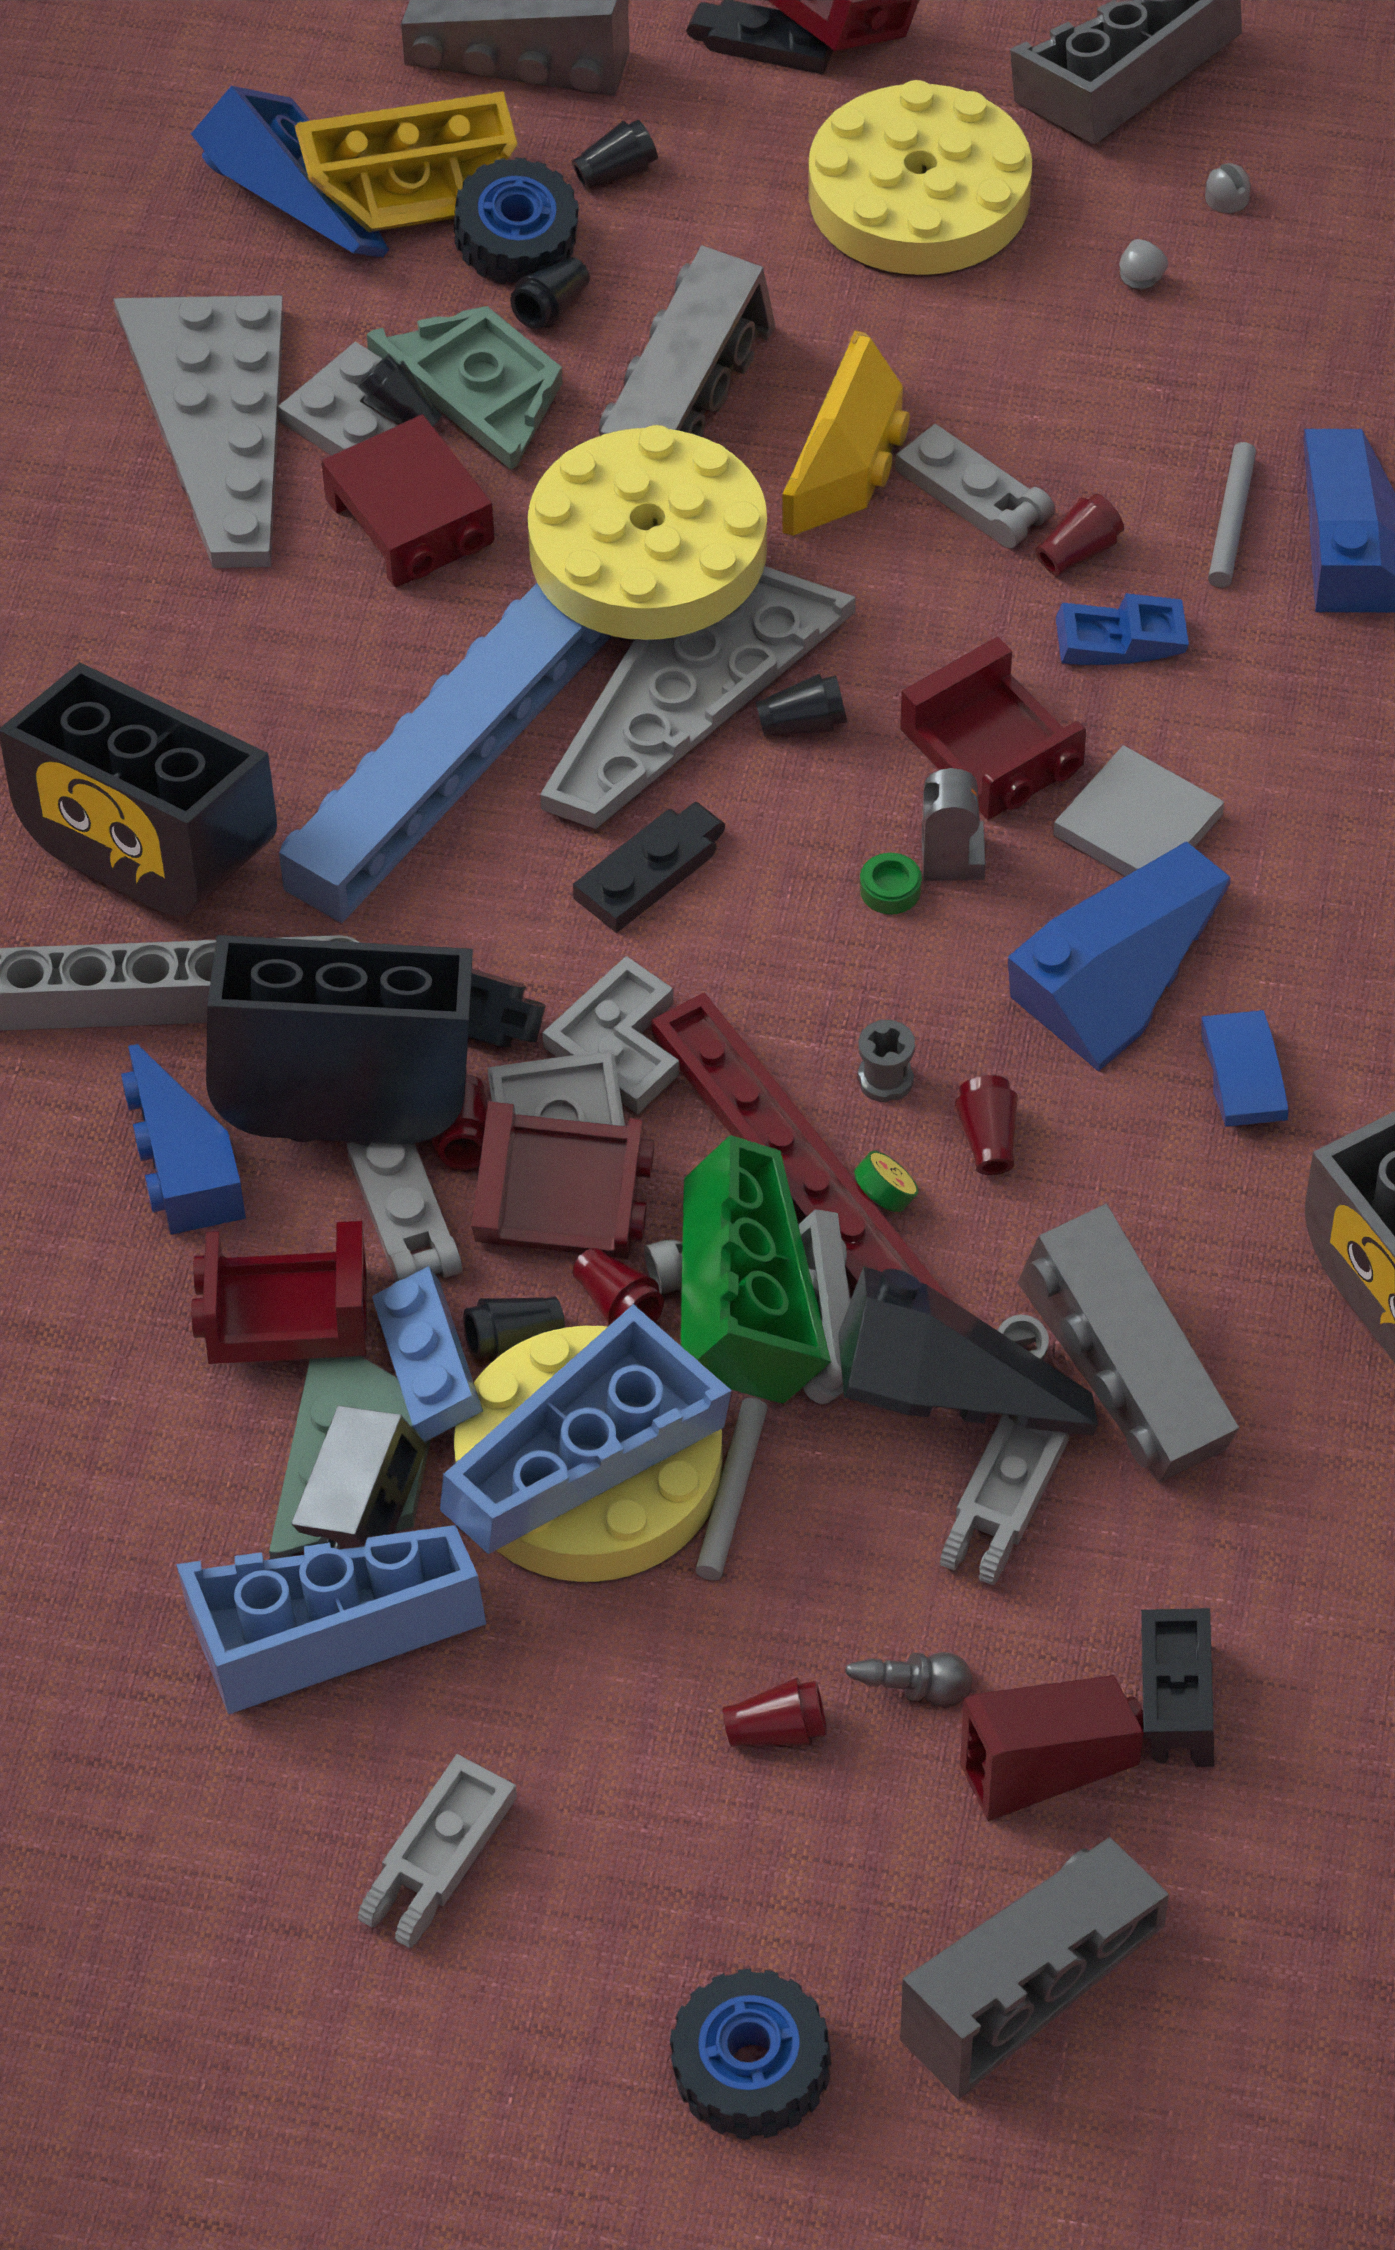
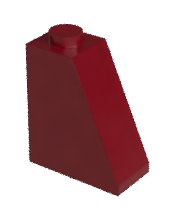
(1047, 1740)

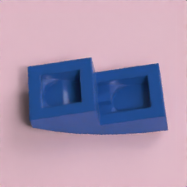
(1136, 632)
(1244, 1068)

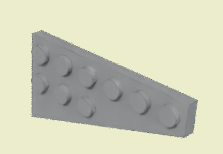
(216, 399)
(683, 689)

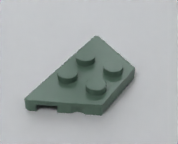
(479, 376)
(332, 1383)

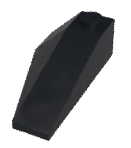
(920, 1350)

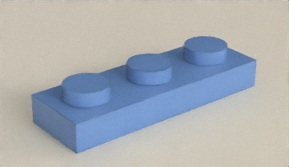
(427, 1354)

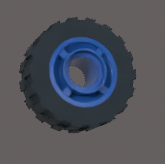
(511, 193)
(758, 2094)

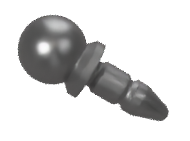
(940, 1678)

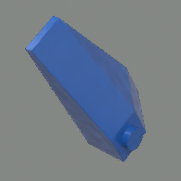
(256, 145)
(1349, 523)
(1113, 955)

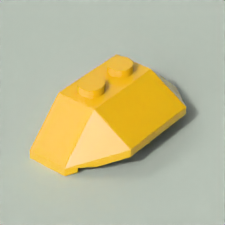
(405, 160)
(848, 442)

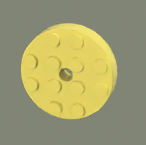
(906, 219)
(647, 533)
(620, 1528)

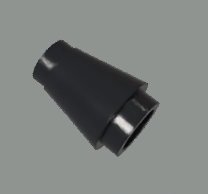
(616, 155)
(547, 294)
(397, 393)
(803, 708)
(504, 1322)

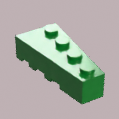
(747, 1275)

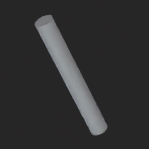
(1232, 515)
(731, 1489)

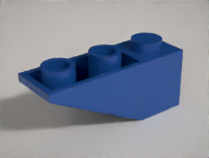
(189, 1149)

